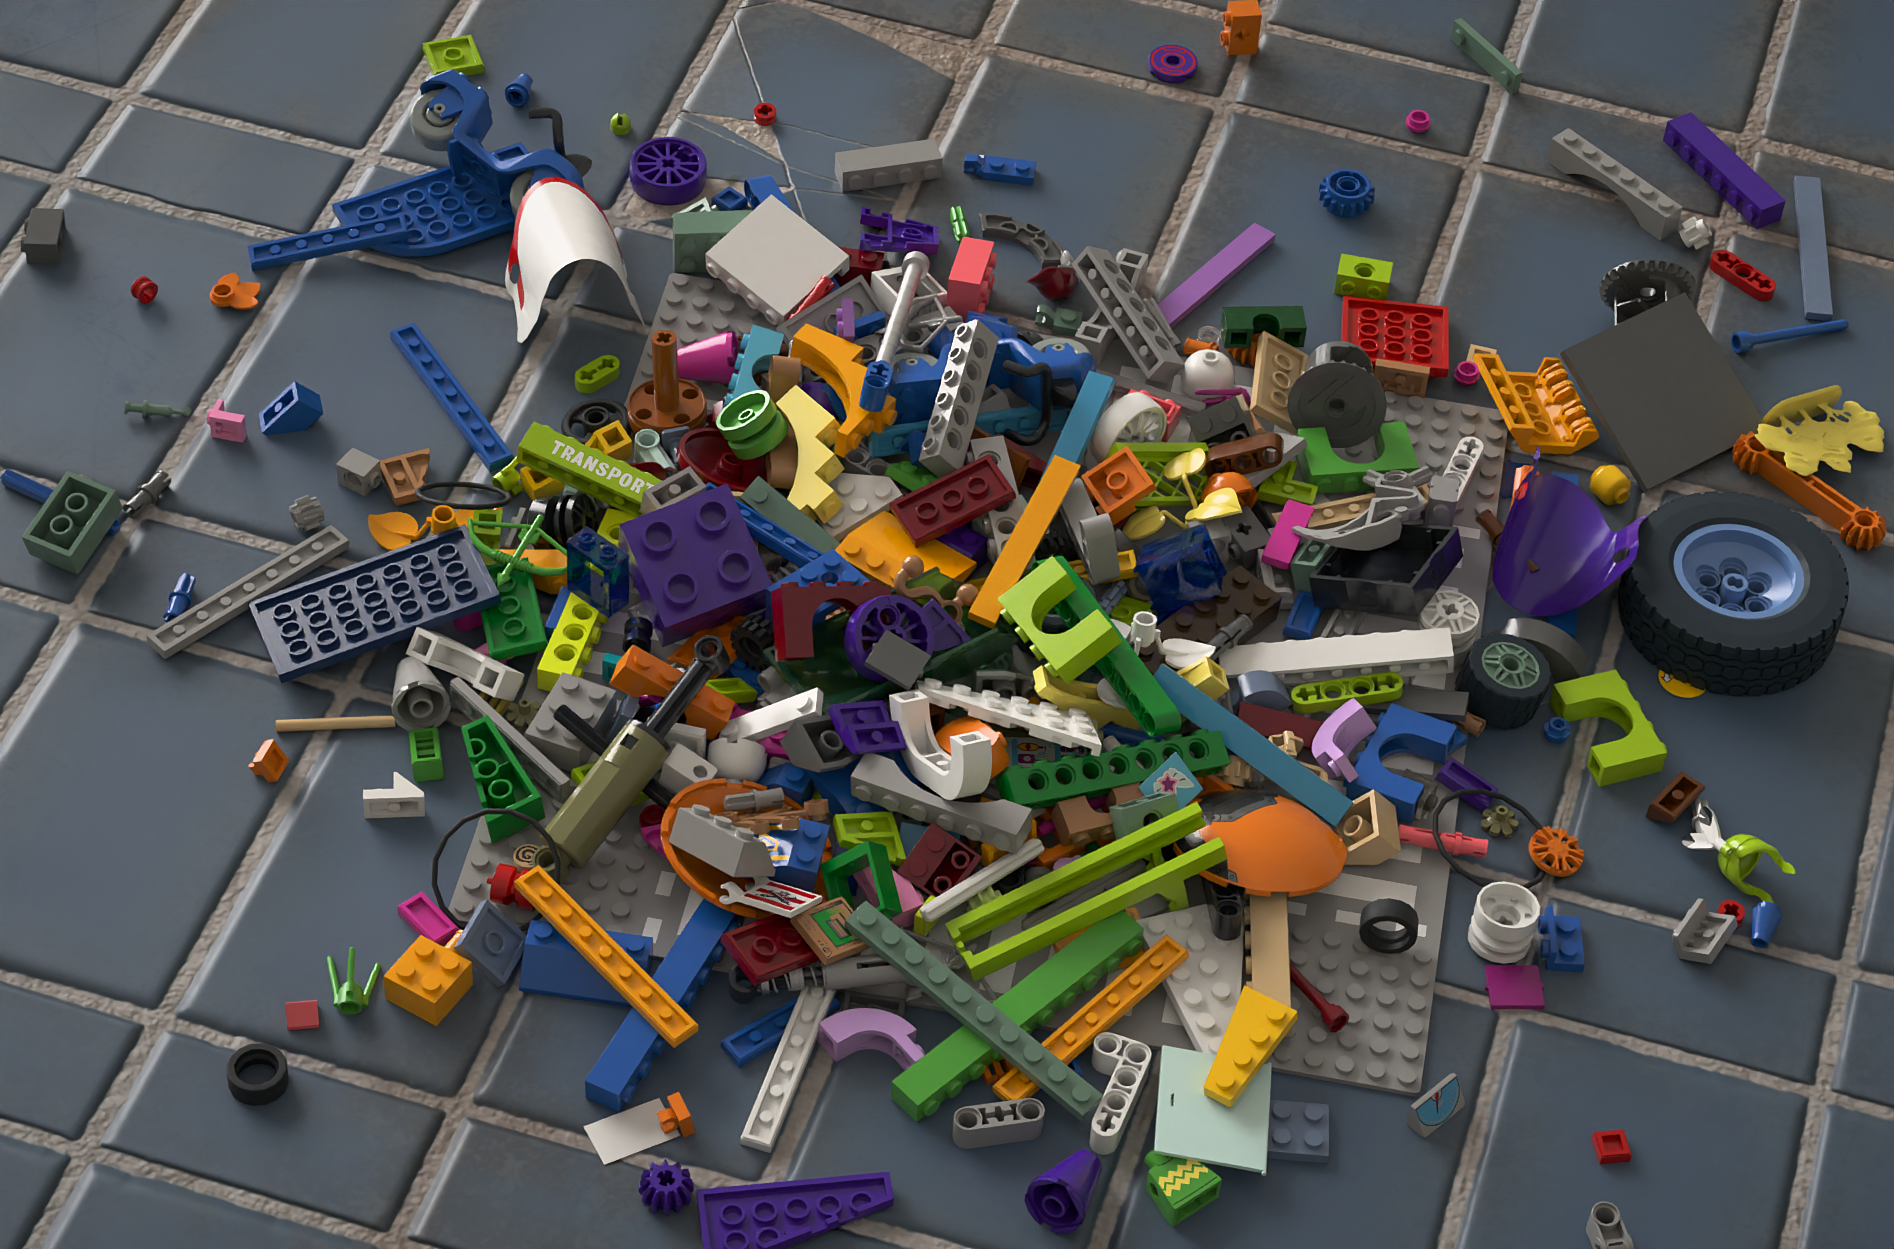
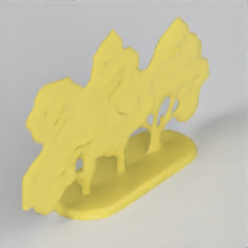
(1819, 440)

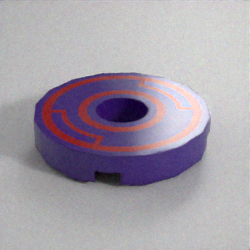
(1162, 56)

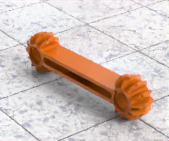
(1856, 525)

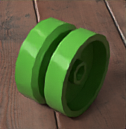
(752, 425)

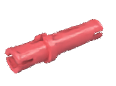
(1452, 843)

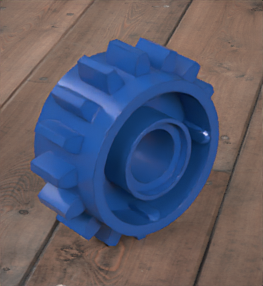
(1346, 193)

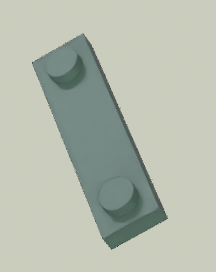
(1486, 56)
(777, 508)

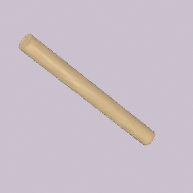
(335, 723)

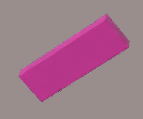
(1283, 541)

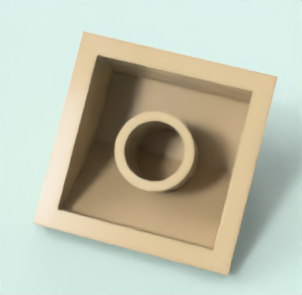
(1370, 830)

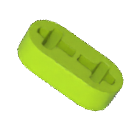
(597, 374)

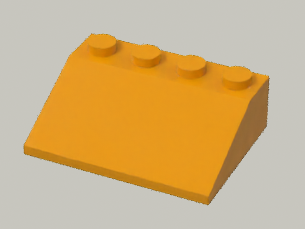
(882, 546)

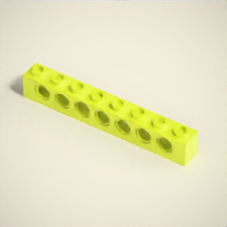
(579, 623)

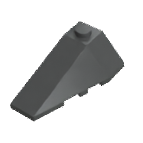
(817, 745)

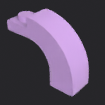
(1338, 738)
(870, 1029)

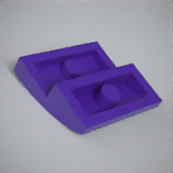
(867, 727)

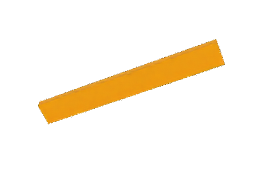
(1024, 540)
(606, 956)
(1100, 1012)

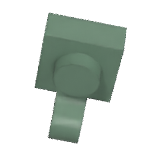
(1063, 321)

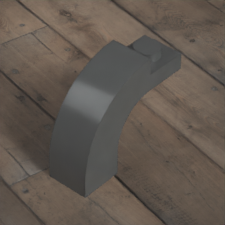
(1562, 652)

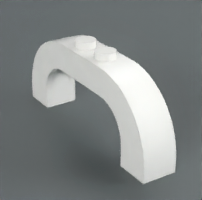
(952, 776)

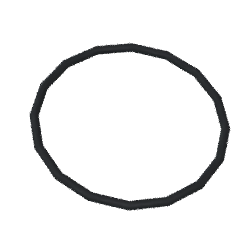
(1491, 794)
(471, 817)

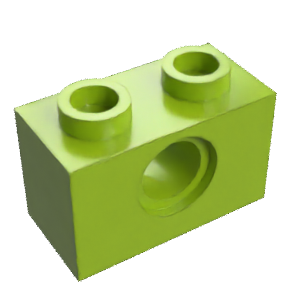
(1363, 277)

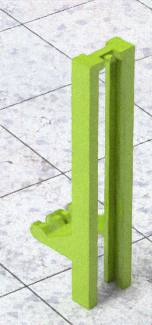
(1160, 878)

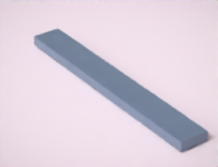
(1812, 248)

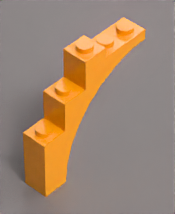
(844, 370)

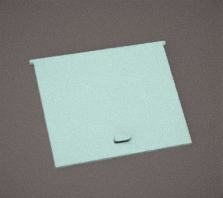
(1203, 1128)

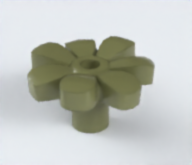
(522, 713)
(1499, 820)

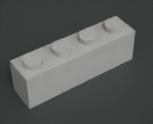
(888, 165)

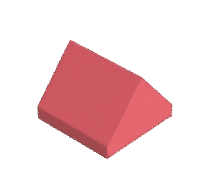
(302, 1015)

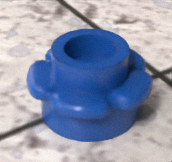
(1557, 730)

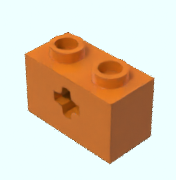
(1242, 27)

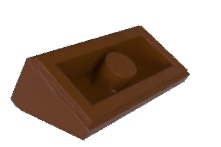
(1675, 798)

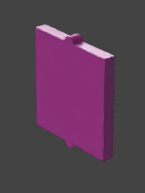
(1514, 987)

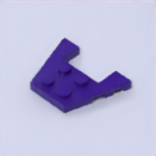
(900, 235)

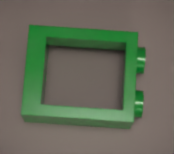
(854, 860)

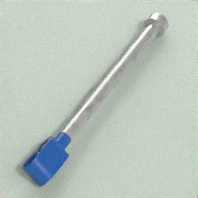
(879, 373)

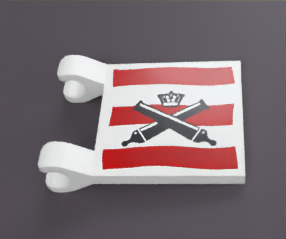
(771, 897)

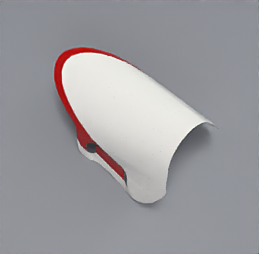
(552, 229)

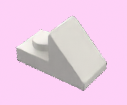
(402, 801)

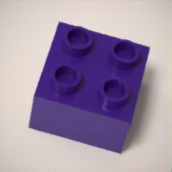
(694, 564)

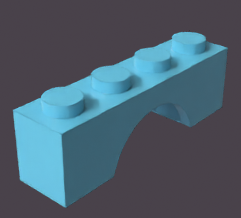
(757, 355)

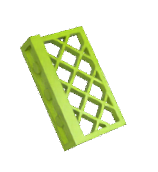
(1156, 457)

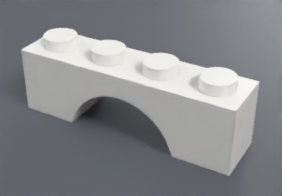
(466, 663)

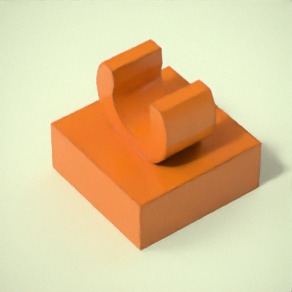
(269, 761)
(676, 1117)

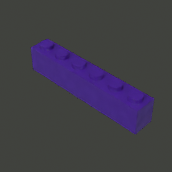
(1724, 170)

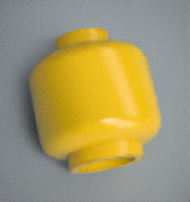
(1610, 485)

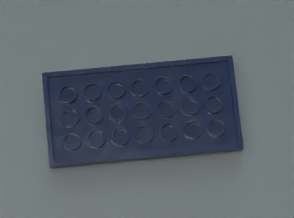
(373, 603)

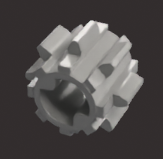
(306, 513)

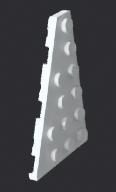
(1042, 721)
(1209, 981)

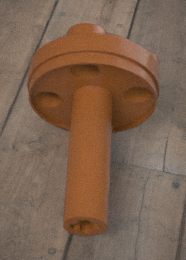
(666, 399)

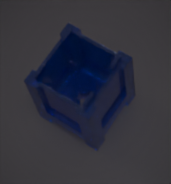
(1180, 569)

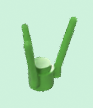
(350, 997)

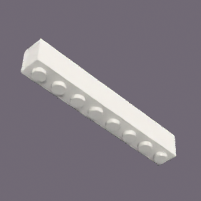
(1344, 657)

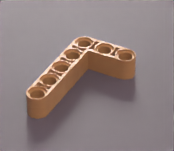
(783, 459)

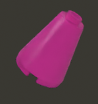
(709, 359)

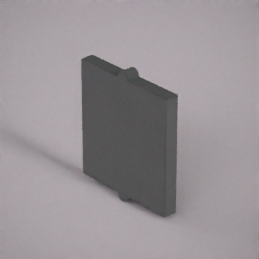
(897, 660)

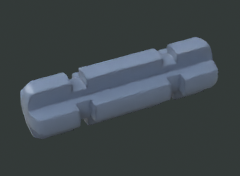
(1113, 596)

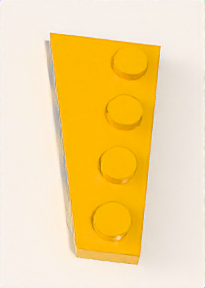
(1248, 1042)

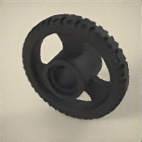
(594, 416)

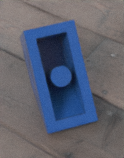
(291, 411)
(793, 780)

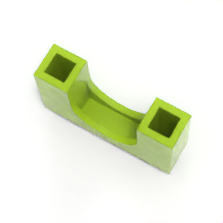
(1067, 652)
(1610, 698)

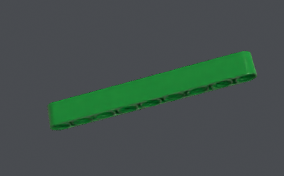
(1121, 665)

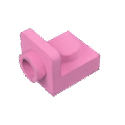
(226, 424)

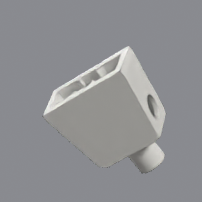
(684, 769)

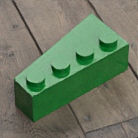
(500, 779)

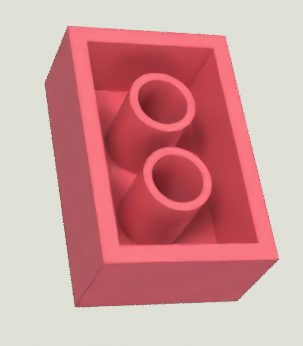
(971, 277)

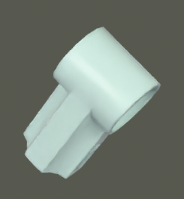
(649, 450)

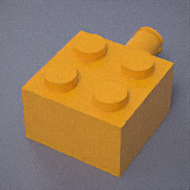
(429, 979)

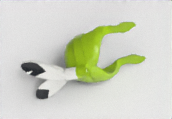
(1736, 855)

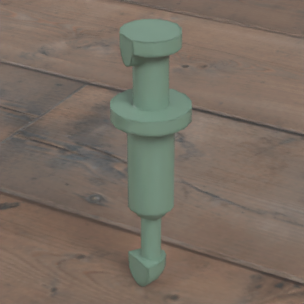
(153, 409)

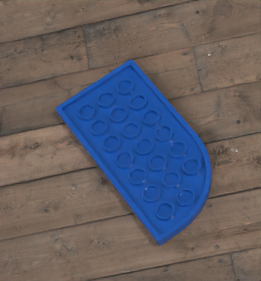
(437, 210)

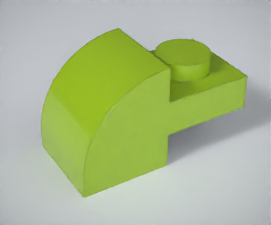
(488, 535)

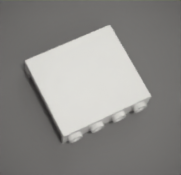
(774, 260)

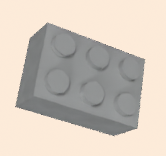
(589, 701)

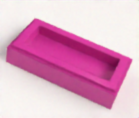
(427, 919)

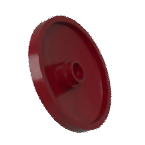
(715, 461)

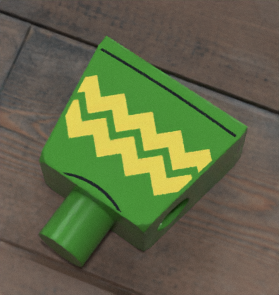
(1180, 1186)

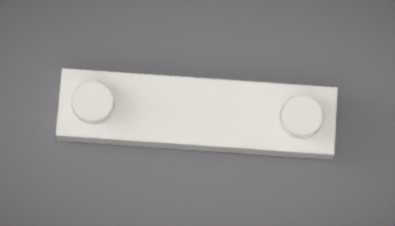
(774, 717)

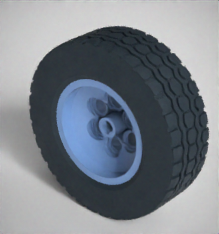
(1733, 593)

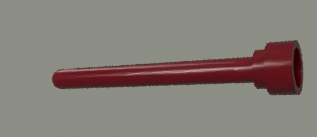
(1332, 1015)

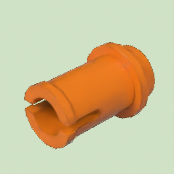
(1192, 346)

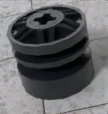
(562, 518)

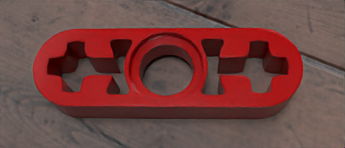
(1756, 285)

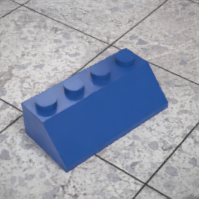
(559, 970)

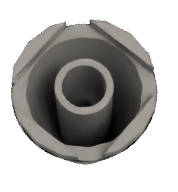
(418, 696)

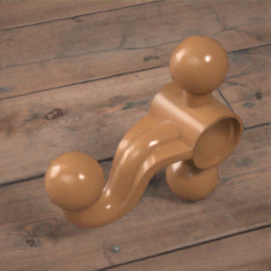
(912, 568)

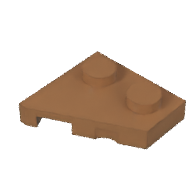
(405, 474)

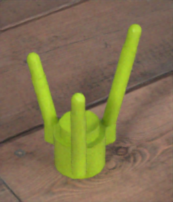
(508, 479)

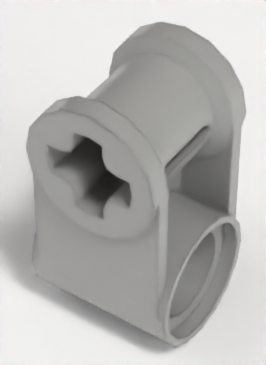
(1609, 1235)

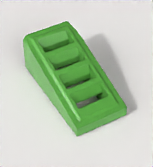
(426, 756)

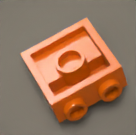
(1118, 484)

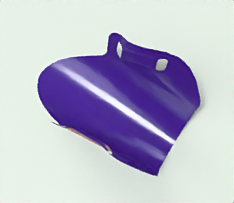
(1566, 539)

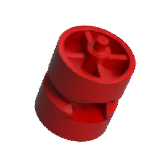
(503, 887)

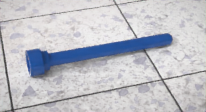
(1743, 341)

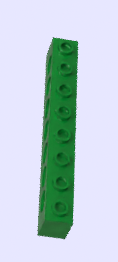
(1014, 785)

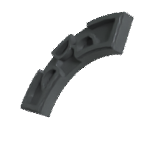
(1025, 234)

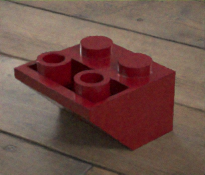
(938, 862)

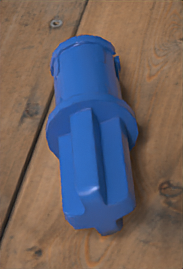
(180, 597)

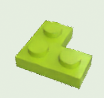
(1281, 487)

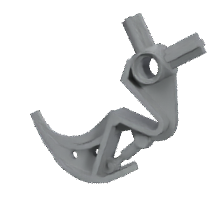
(1380, 524)

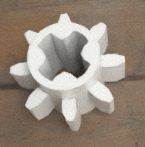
(1695, 233)

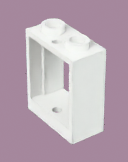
(886, 288)

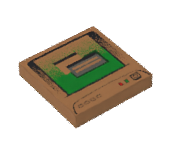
(825, 930)

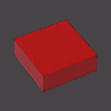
(1611, 1146)

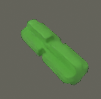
(959, 223)

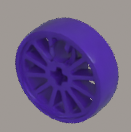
(668, 171)
(896, 608)

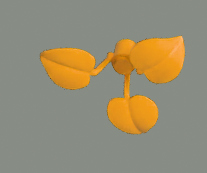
(398, 528)

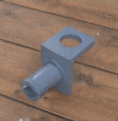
(671, 440)

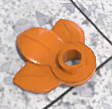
(235, 293)

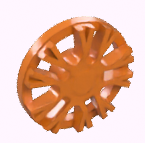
(1556, 851)

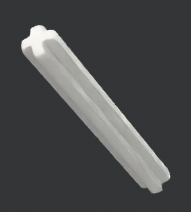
(981, 880)

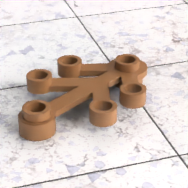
(759, 821)

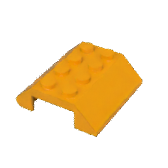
(1539, 406)

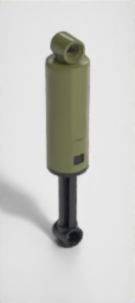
(624, 769)

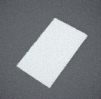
(628, 1132)

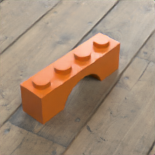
(644, 674)

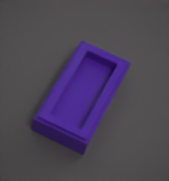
(1459, 777)

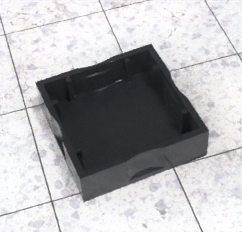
(1389, 578)

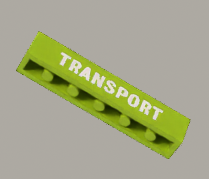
(584, 468)

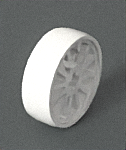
(1128, 420)

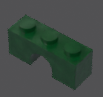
(1243, 322)

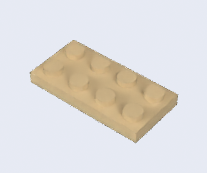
(1274, 375)

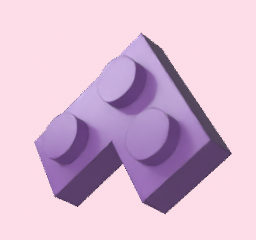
(845, 321)

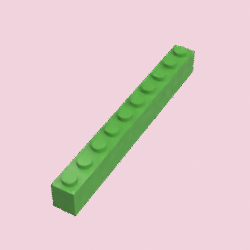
(1027, 1004)

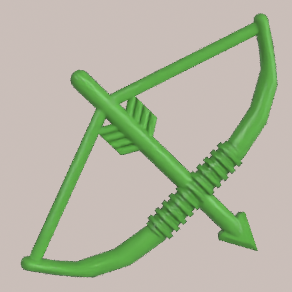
(527, 537)

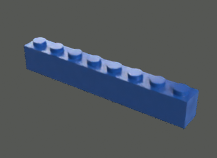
(680, 975)

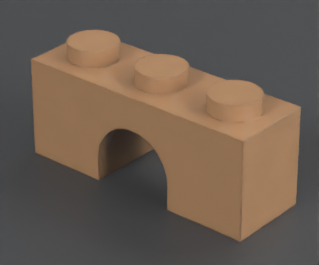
(1079, 823)

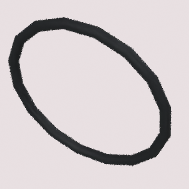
(463, 484)

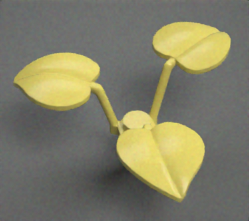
(1216, 505)

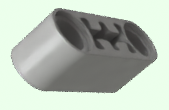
(998, 1123)

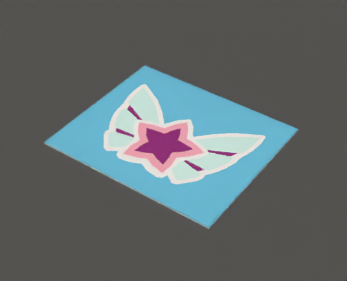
(1175, 778)

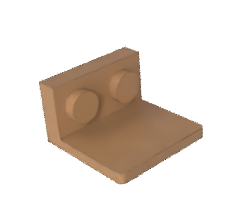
(1402, 377)

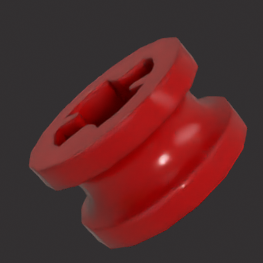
(765, 108)
(144, 290)
(1734, 908)

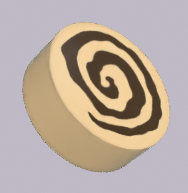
(523, 857)

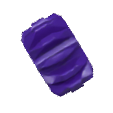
(666, 1187)

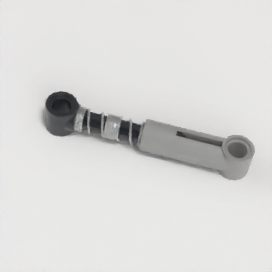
(841, 974)

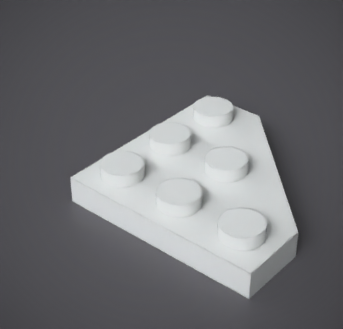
(862, 499)

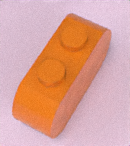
(971, 724)

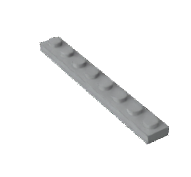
(258, 584)

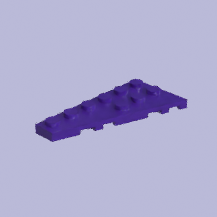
(787, 1211)

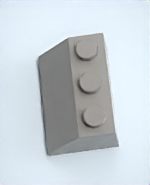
(720, 843)

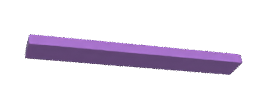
(1215, 273)

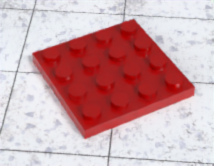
(1398, 332)

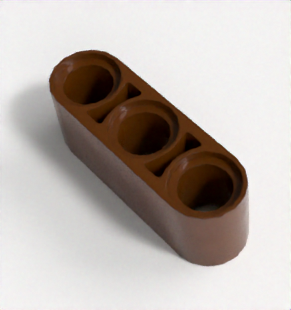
(1253, 446)

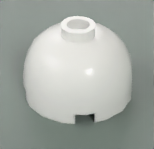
(1207, 371)
(737, 760)

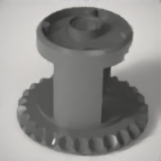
(1624, 285)
(1338, 394)

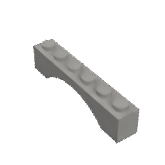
(1651, 207)
(1098, 331)
(993, 823)

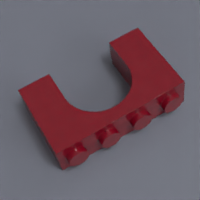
(795, 607)

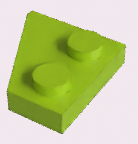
(872, 826)

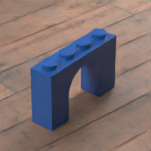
(1400, 732)

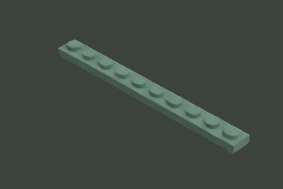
(973, 1010)

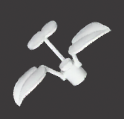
(1142, 632)

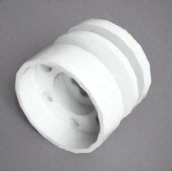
(1455, 612)
(1503, 922)

